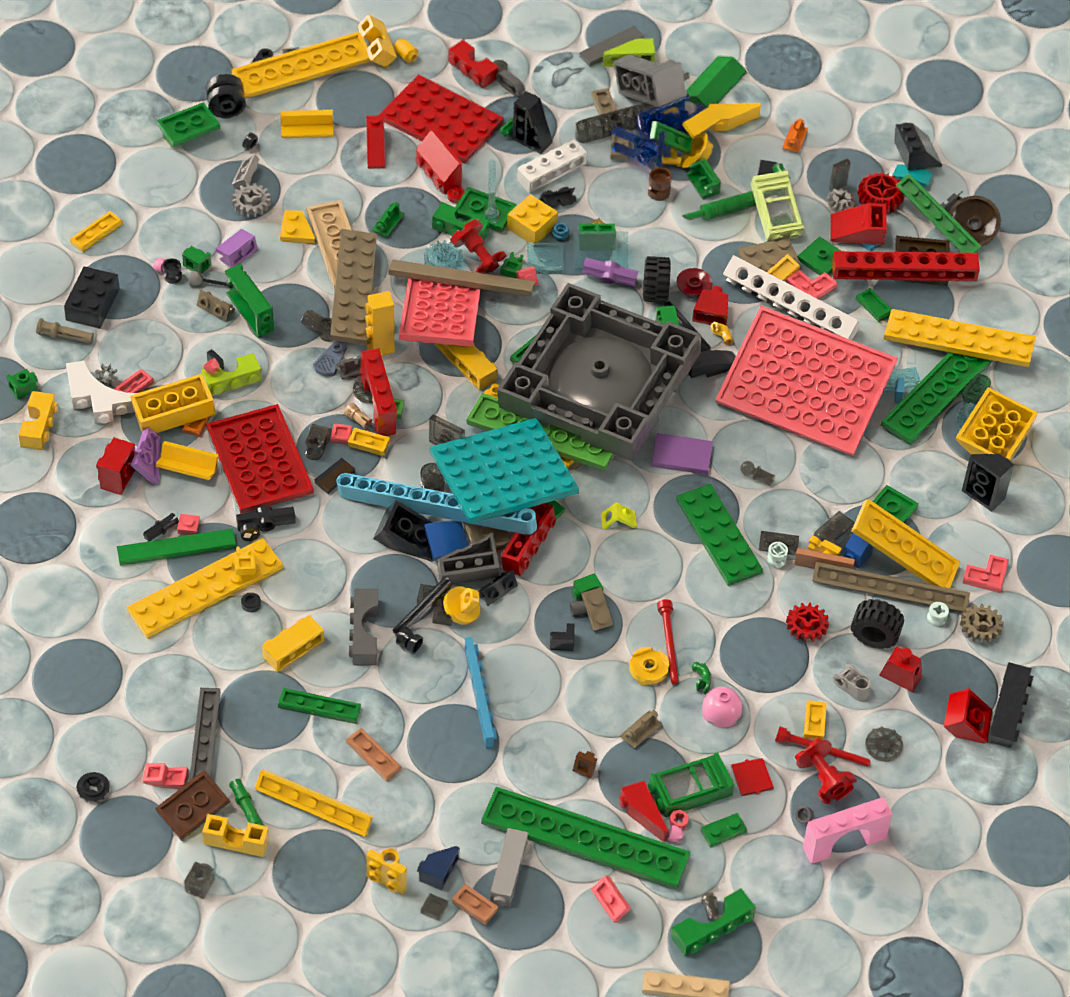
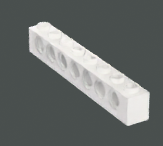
(738, 266)

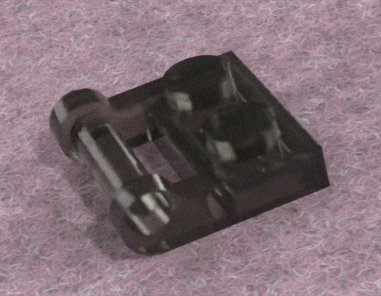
(835, 528)

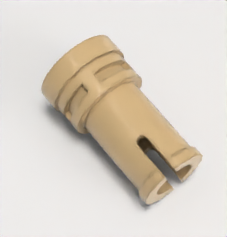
(355, 413)

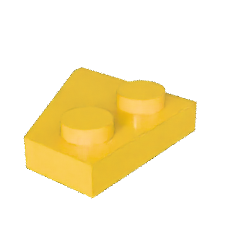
(296, 228)

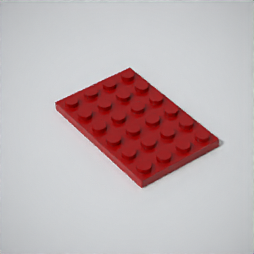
(456, 119)
(259, 458)

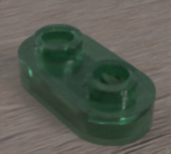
(974, 391)

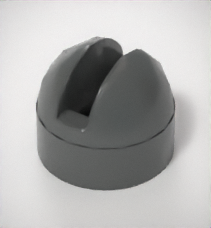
(802, 817)

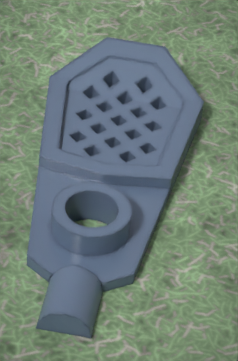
(326, 362)

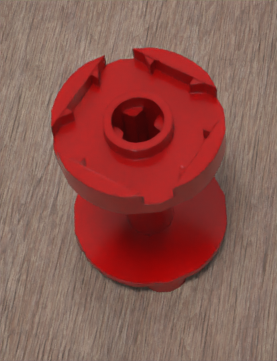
(474, 243)
(834, 784)

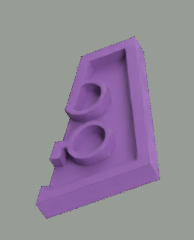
(147, 455)

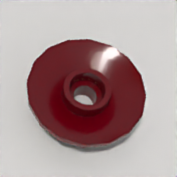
(693, 281)

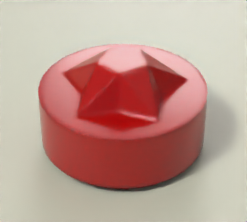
(455, 193)

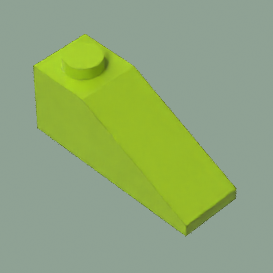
(639, 47)

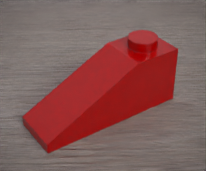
(375, 142)
(642, 808)

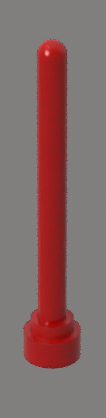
(665, 609)
(785, 736)

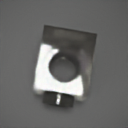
(199, 887)

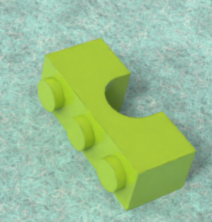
(247, 373)

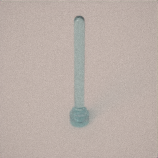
(492, 213)

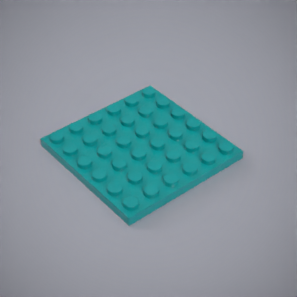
(503, 470)

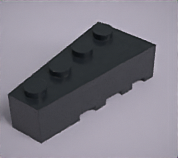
(1009, 705)

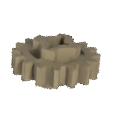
(981, 623)

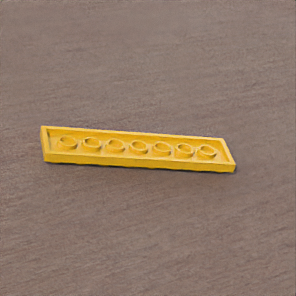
(302, 64)
(960, 338)
(201, 590)

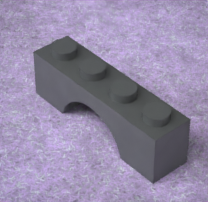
(364, 645)

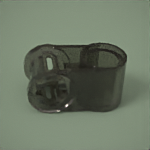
(317, 440)

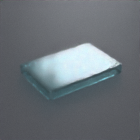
(601, 247)

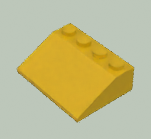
(996, 426)

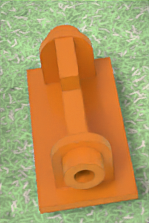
(795, 136)

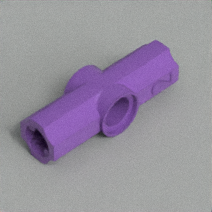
(610, 272)

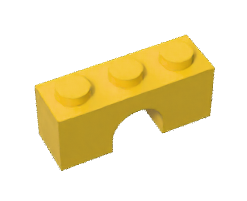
(381, 48)
(36, 433)
(220, 834)

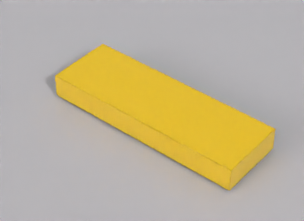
(96, 231)

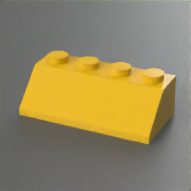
(173, 404)

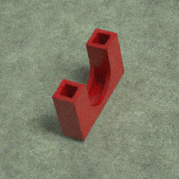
(375, 379)

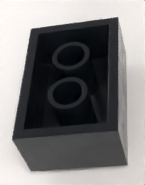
(91, 297)

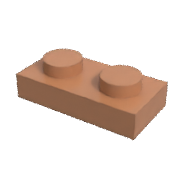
(475, 904)

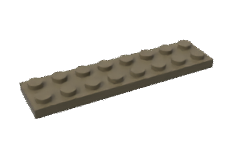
(353, 286)

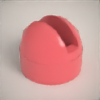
(211, 366)

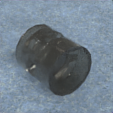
(431, 477)

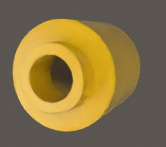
(406, 50)

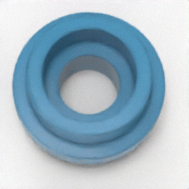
(560, 231)

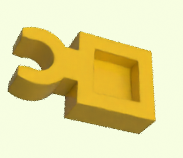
(824, 547)
(244, 562)

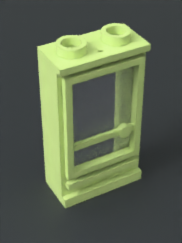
(777, 206)

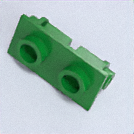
(388, 220)

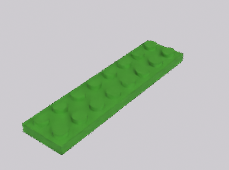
(488, 416)

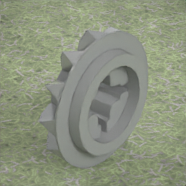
(846, 203)

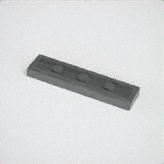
(596, 53)

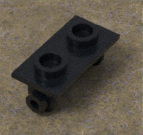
(564, 195)
(499, 587)

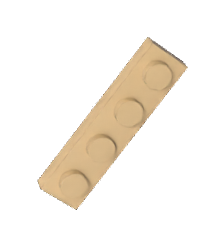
(683, 986)

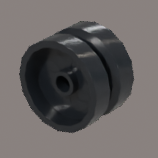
(225, 96)

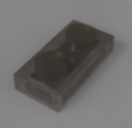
(768, 538)

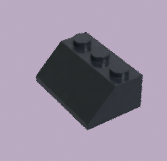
(915, 147)
(988, 479)

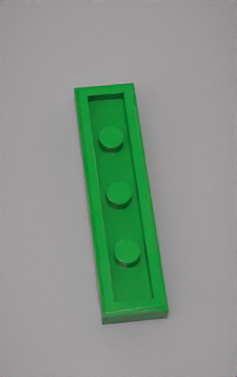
(319, 705)

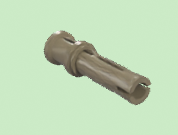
(55, 330)

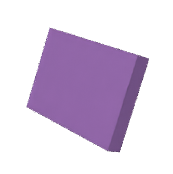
(682, 453)

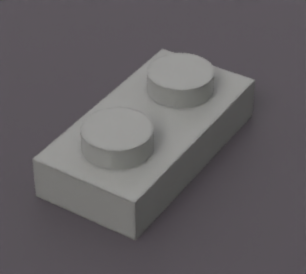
(245, 171)

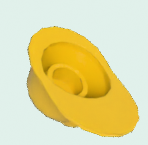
(700, 149)

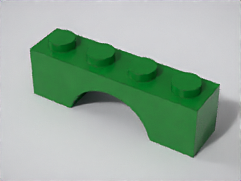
(693, 935)

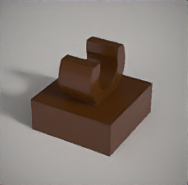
(585, 764)

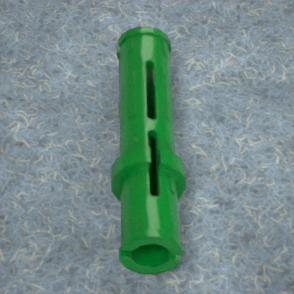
(244, 800)

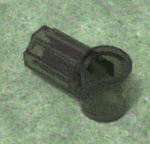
(318, 324)

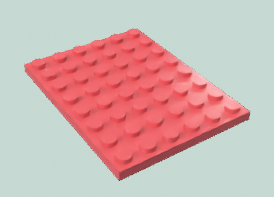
(806, 380)

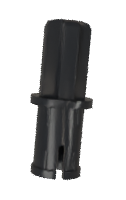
(160, 527)

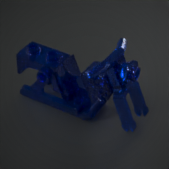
(645, 148)

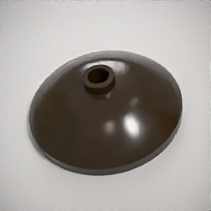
(981, 211)

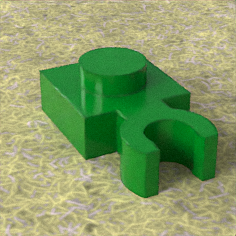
(511, 265)

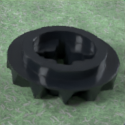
(93, 779)

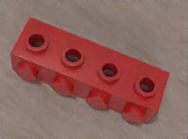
(525, 546)

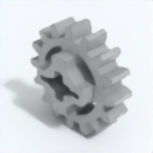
(251, 200)

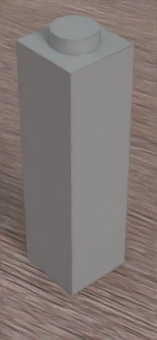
(508, 867)

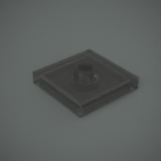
(443, 431)

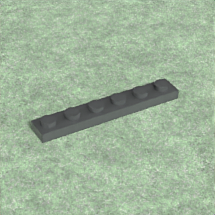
(205, 731)

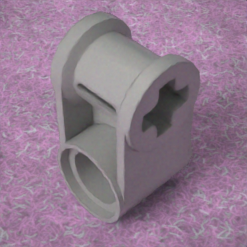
(852, 682)

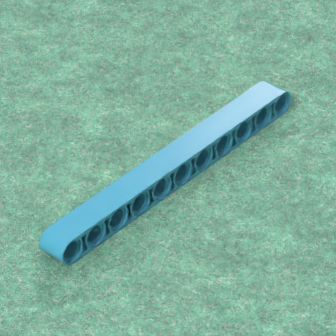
(427, 502)

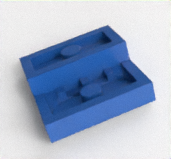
(445, 537)

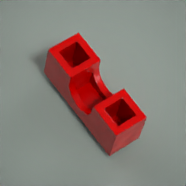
(463, 58)

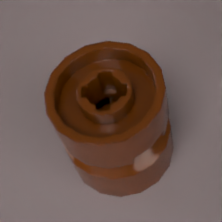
(659, 183)

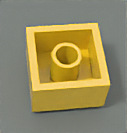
(532, 219)

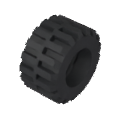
(656, 279)
(877, 623)

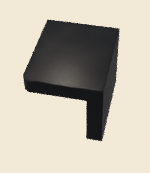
(563, 640)

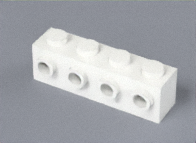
(551, 166)

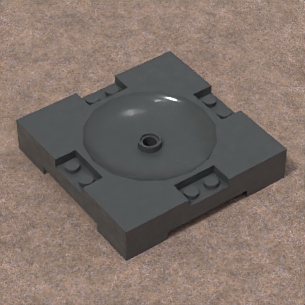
(599, 372)

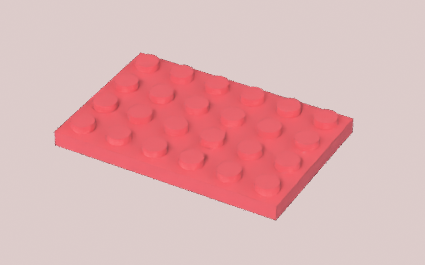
(439, 313)

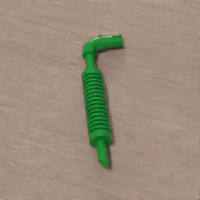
(729, 204)

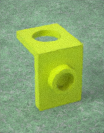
(619, 513)

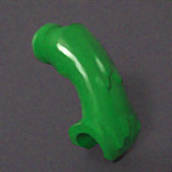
(702, 670)

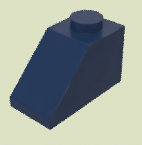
(438, 867)

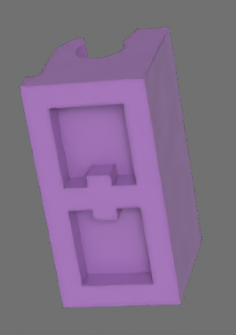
(237, 248)

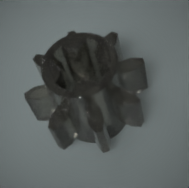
(111, 374)

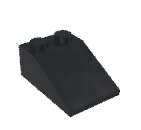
(404, 531)

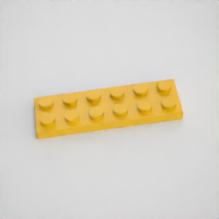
(905, 545)

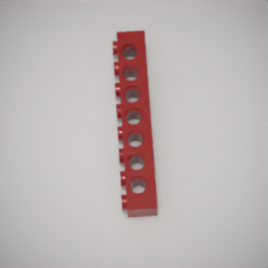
(905, 266)

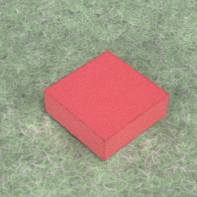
(341, 433)

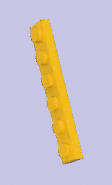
(314, 802)

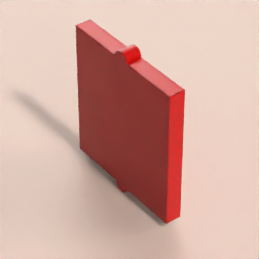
(752, 776)

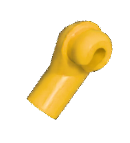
(722, 331)

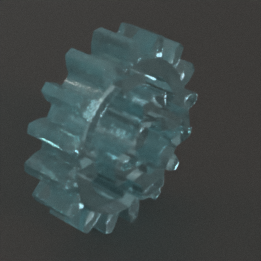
(443, 255)

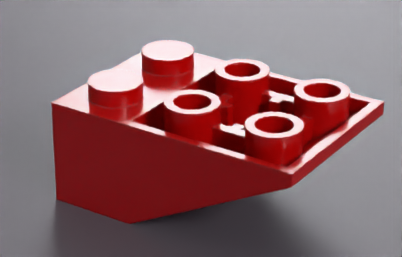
(860, 224)

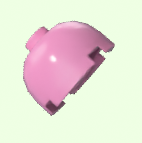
(722, 707)

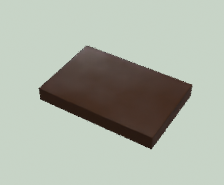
(191, 805)

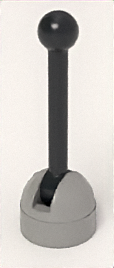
(197, 278)

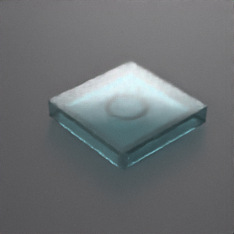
(546, 257)

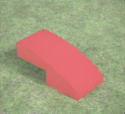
(167, 777)

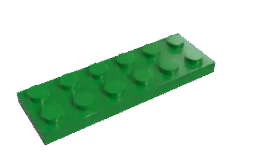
(719, 534)

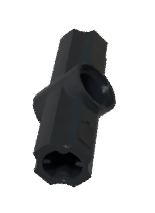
(267, 518)

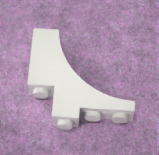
(89, 392)

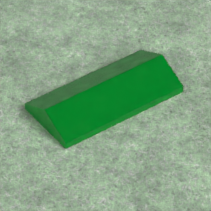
(716, 81)

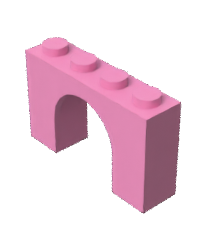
(870, 818)

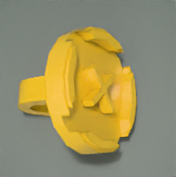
(462, 605)

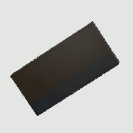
(328, 478)

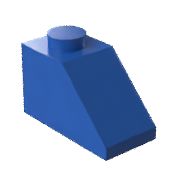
(858, 549)

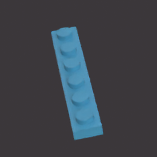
(482, 699)

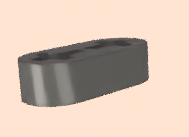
(510, 82)

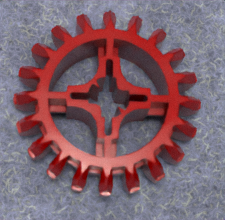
(880, 190)

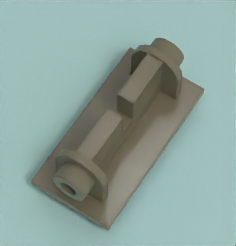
(214, 305)
(641, 729)

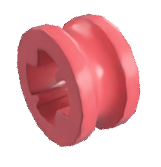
(679, 814)

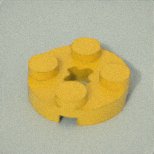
(645, 675)

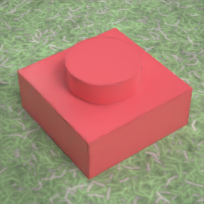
(528, 274)
(188, 524)

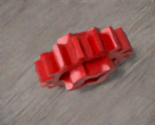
(807, 622)

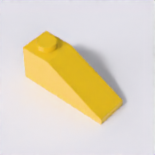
(734, 115)

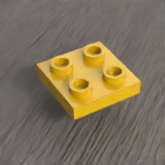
(389, 874)

